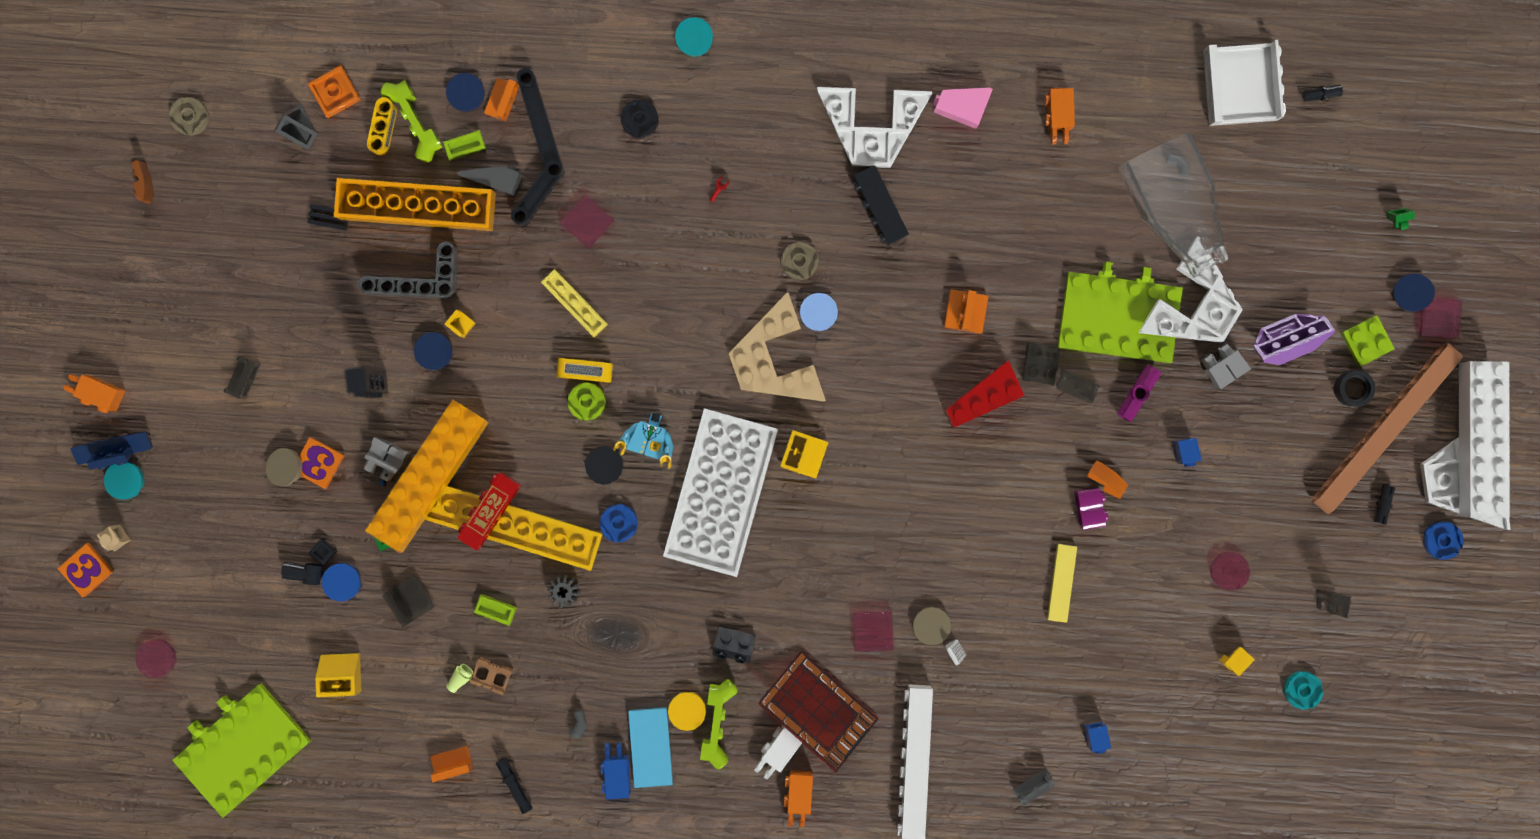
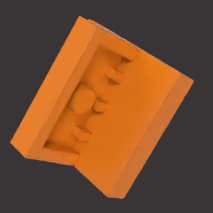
(966, 311)

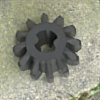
(570, 595)

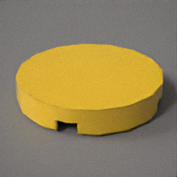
(687, 711)

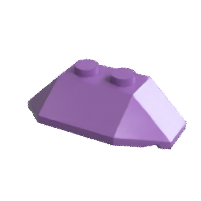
(1292, 338)

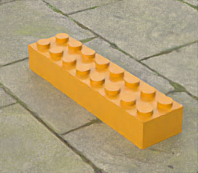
(414, 204)
(427, 476)

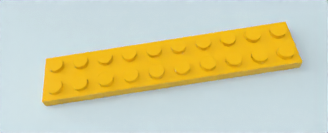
(523, 529)

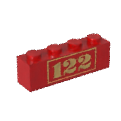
(489, 511)

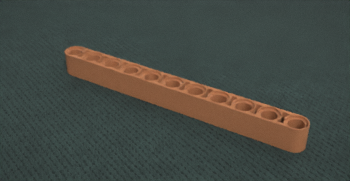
(1387, 428)

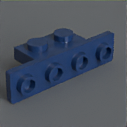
(111, 451)

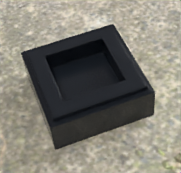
(322, 551)

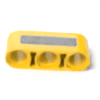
(382, 117)
(584, 370)

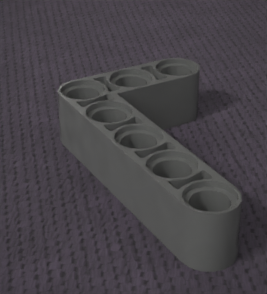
(418, 284)

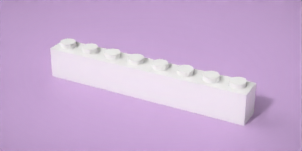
(916, 762)

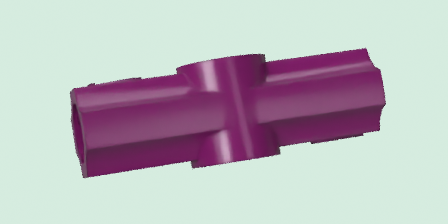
(1144, 382)

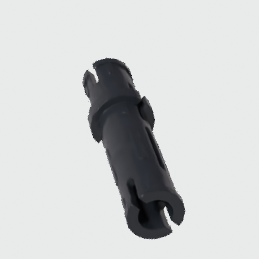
(514, 786)

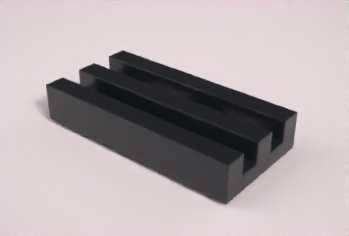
(312, 214)

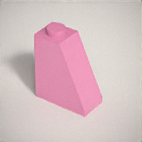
(963, 104)

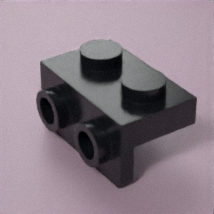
(733, 645)

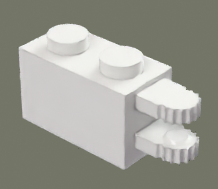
(778, 751)

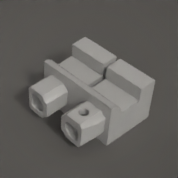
(1225, 369)
(386, 456)

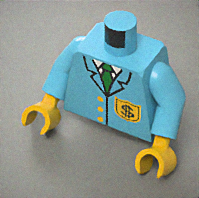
(648, 440)

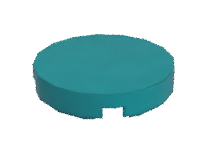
(694, 37)
(124, 480)
(1303, 690)

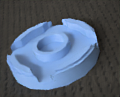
(818, 312)

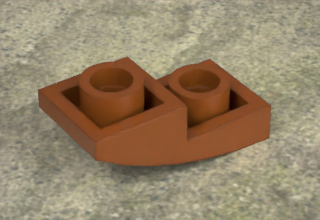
(143, 187)

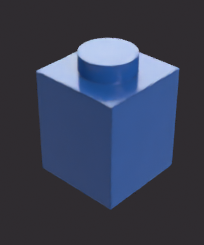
(1187, 451)
(1097, 737)

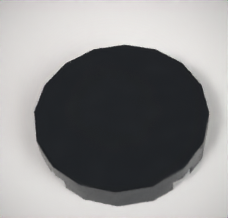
(639, 119)
(604, 465)

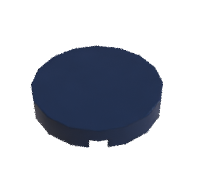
(465, 92)
(1413, 292)
(433, 351)

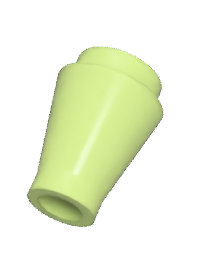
(460, 676)

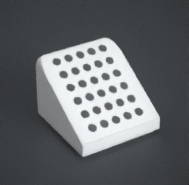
(955, 651)

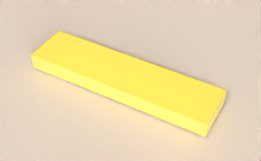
(574, 303)
(1062, 583)

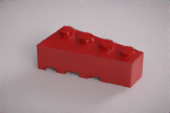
(989, 394)

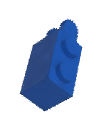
(616, 773)

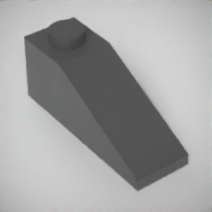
(496, 178)

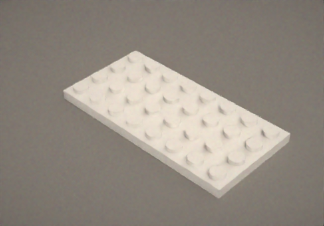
(720, 492)

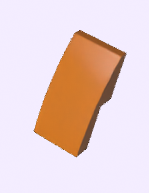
(1110, 479)

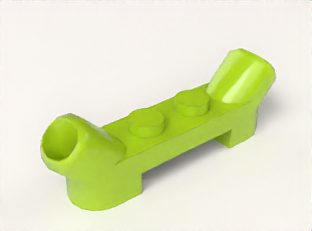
(428, 139)
(717, 697)

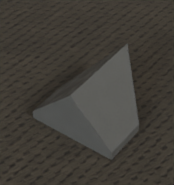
(297, 127)

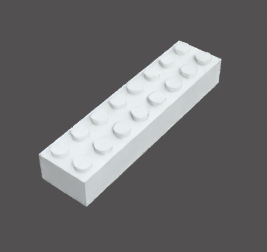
(1484, 439)

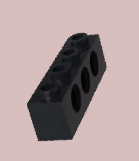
(366, 382)

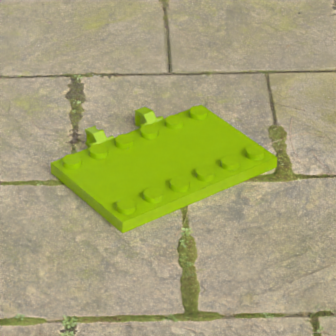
(1107, 312)
(240, 748)

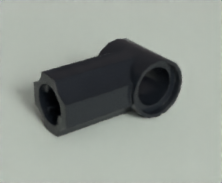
(307, 573)

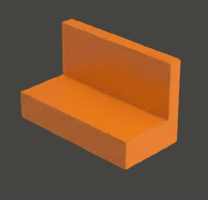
(502, 99)
(451, 763)

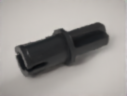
(1322, 93)

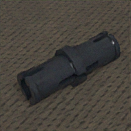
(1384, 504)

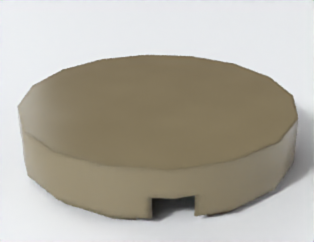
(189, 116)
(799, 261)
(283, 467)
(931, 625)

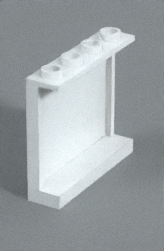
(1244, 83)

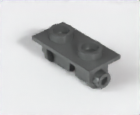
(1034, 787)

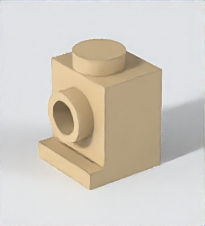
(110, 540)

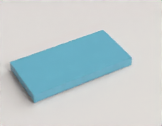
(650, 747)

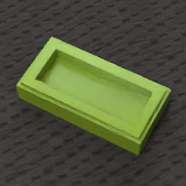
(464, 145)
(495, 609)

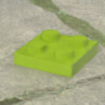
(1367, 341)

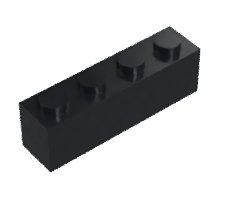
(880, 205)

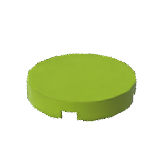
(586, 401)

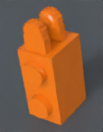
(1060, 113)
(96, 392)
(799, 795)

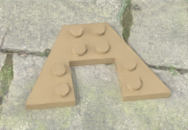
(754, 365)

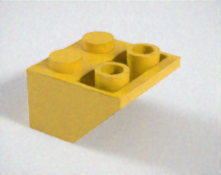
(804, 454)
(338, 675)

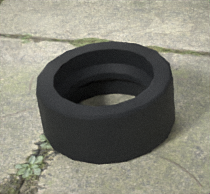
(1369, 385)

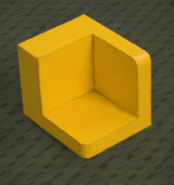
(460, 323)
(1238, 661)

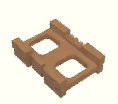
(493, 670)

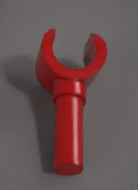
(720, 186)

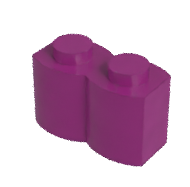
(1090, 508)

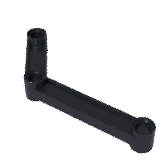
(547, 146)

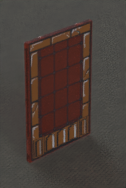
(818, 711)

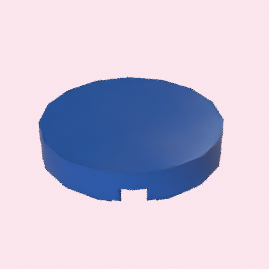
(618, 523)
(1443, 540)
(341, 582)

